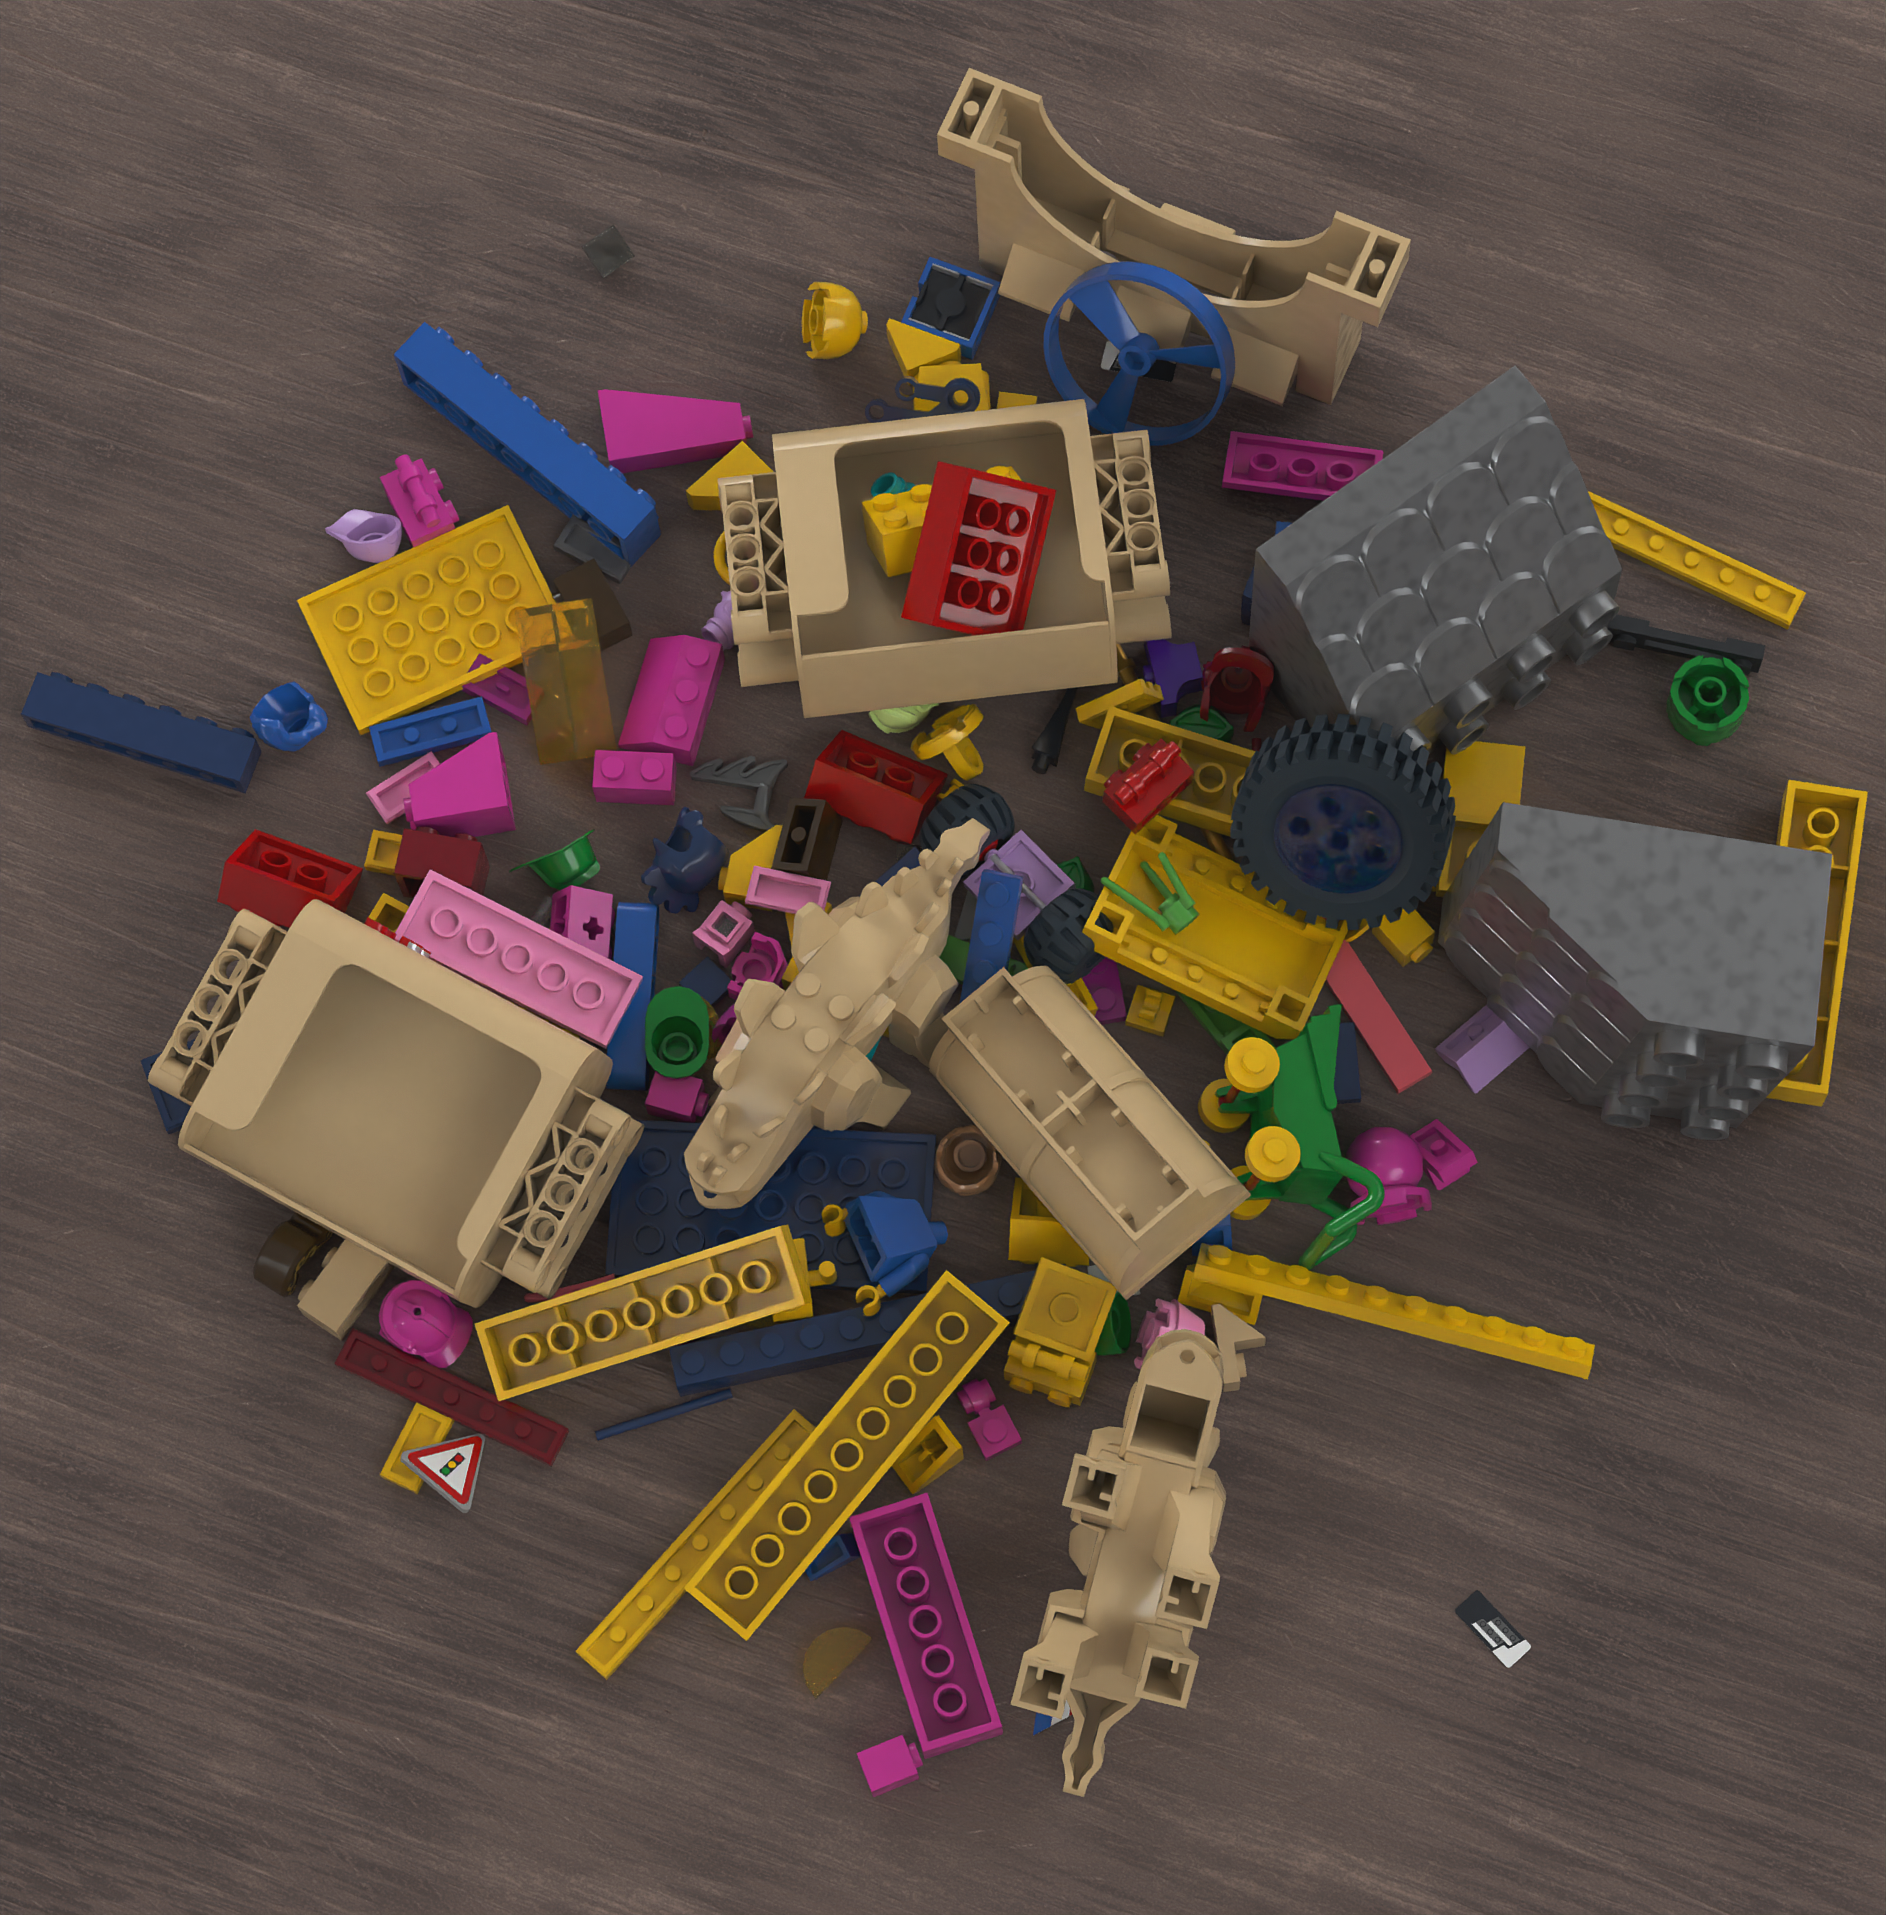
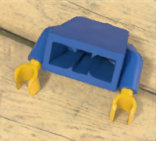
(890, 1239)

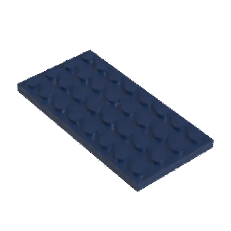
(661, 1220)

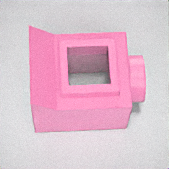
(725, 931)

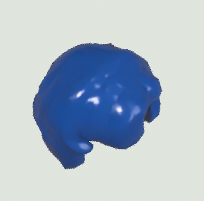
(288, 718)

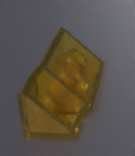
(565, 681)

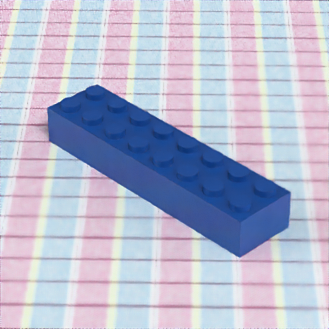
(527, 441)

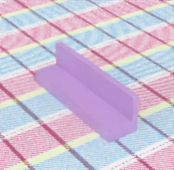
(1481, 1048)

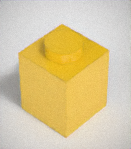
(1406, 938)

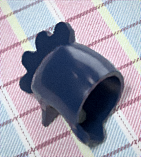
(684, 863)

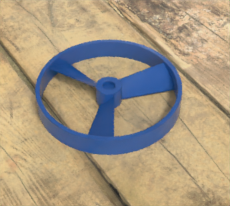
(1137, 350)

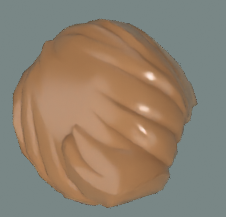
(967, 1161)

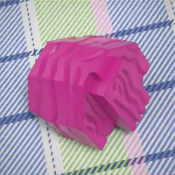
(762, 963)

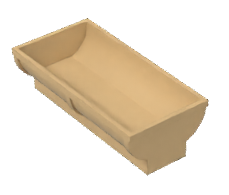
(1082, 1125)

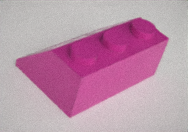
(673, 697)

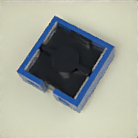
(953, 304)

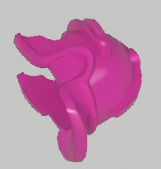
(435, 1334)

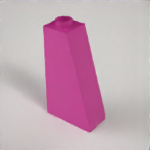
(668, 430)

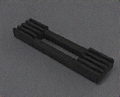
(1635, 632)

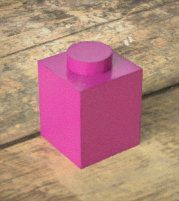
(677, 1098)
(890, 1765)

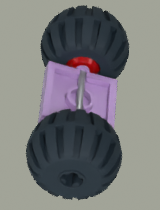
(1049, 905)

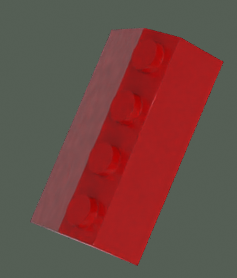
(978, 551)

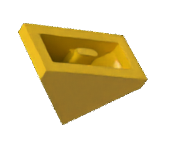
(919, 348)
(928, 1455)

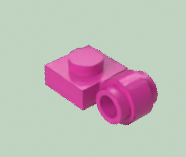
(992, 1429)

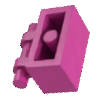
(417, 502)

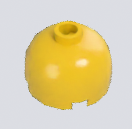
(832, 321)

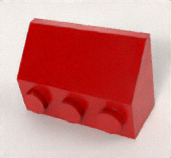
(875, 786)
(283, 877)

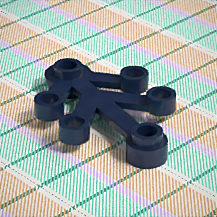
(935, 393)

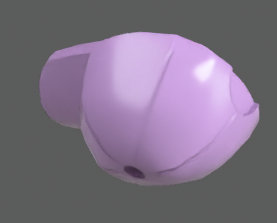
(368, 534)

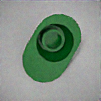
(568, 865)
(677, 1032)

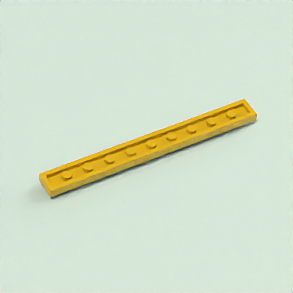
(1394, 1310)

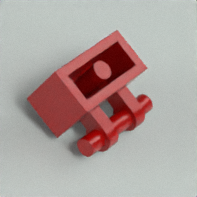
(1147, 784)

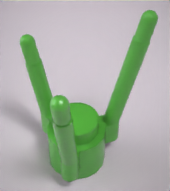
(1176, 909)

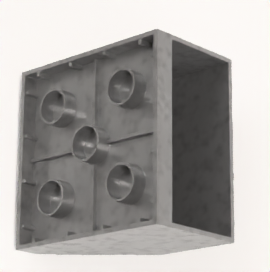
(1440, 577)
(1644, 960)

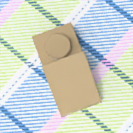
(1232, 1335)

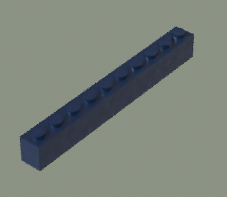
(817, 1340)

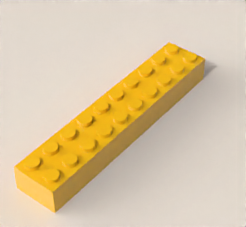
(846, 1455)

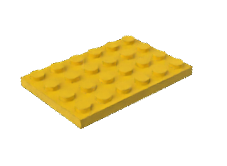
(423, 616)

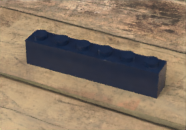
(142, 732)

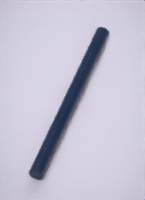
(663, 1414)

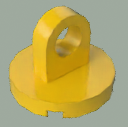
(952, 739)

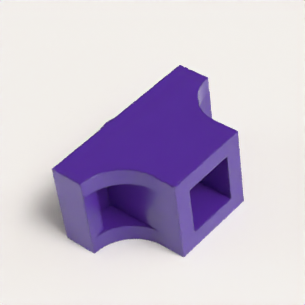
(1174, 669)

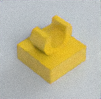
(1150, 1010)

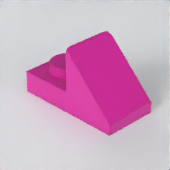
(1443, 1154)

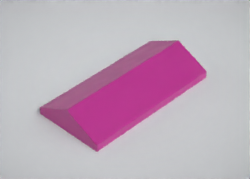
(1293, 465)

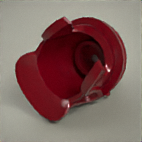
(1234, 688)

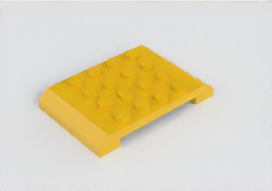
(1237, 952)

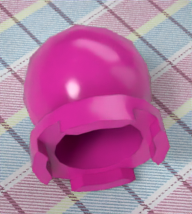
(1400, 1168)

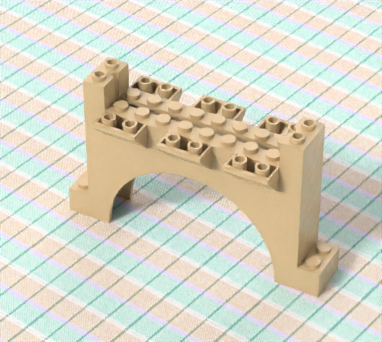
(1051, 213)

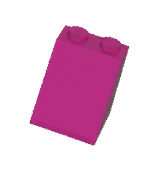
(464, 793)

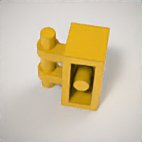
(1048, 1371)

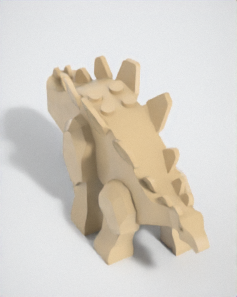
(803, 1050)
(1146, 1545)

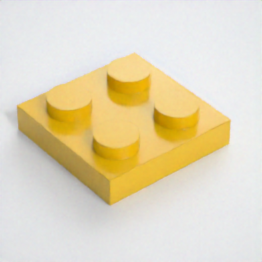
(1065, 1309)

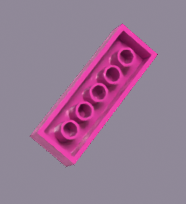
(926, 1626)

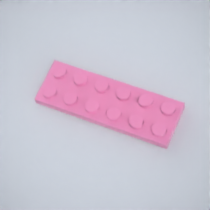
(519, 959)

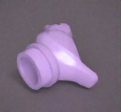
(720, 626)

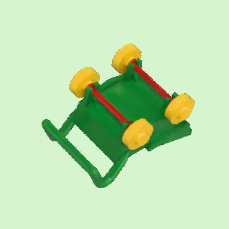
(1292, 1130)

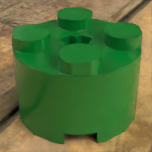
(1708, 679)

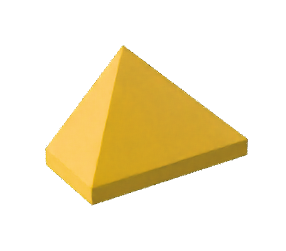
(1204, 1294)

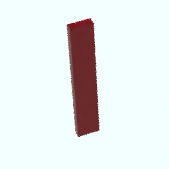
(452, 1397)

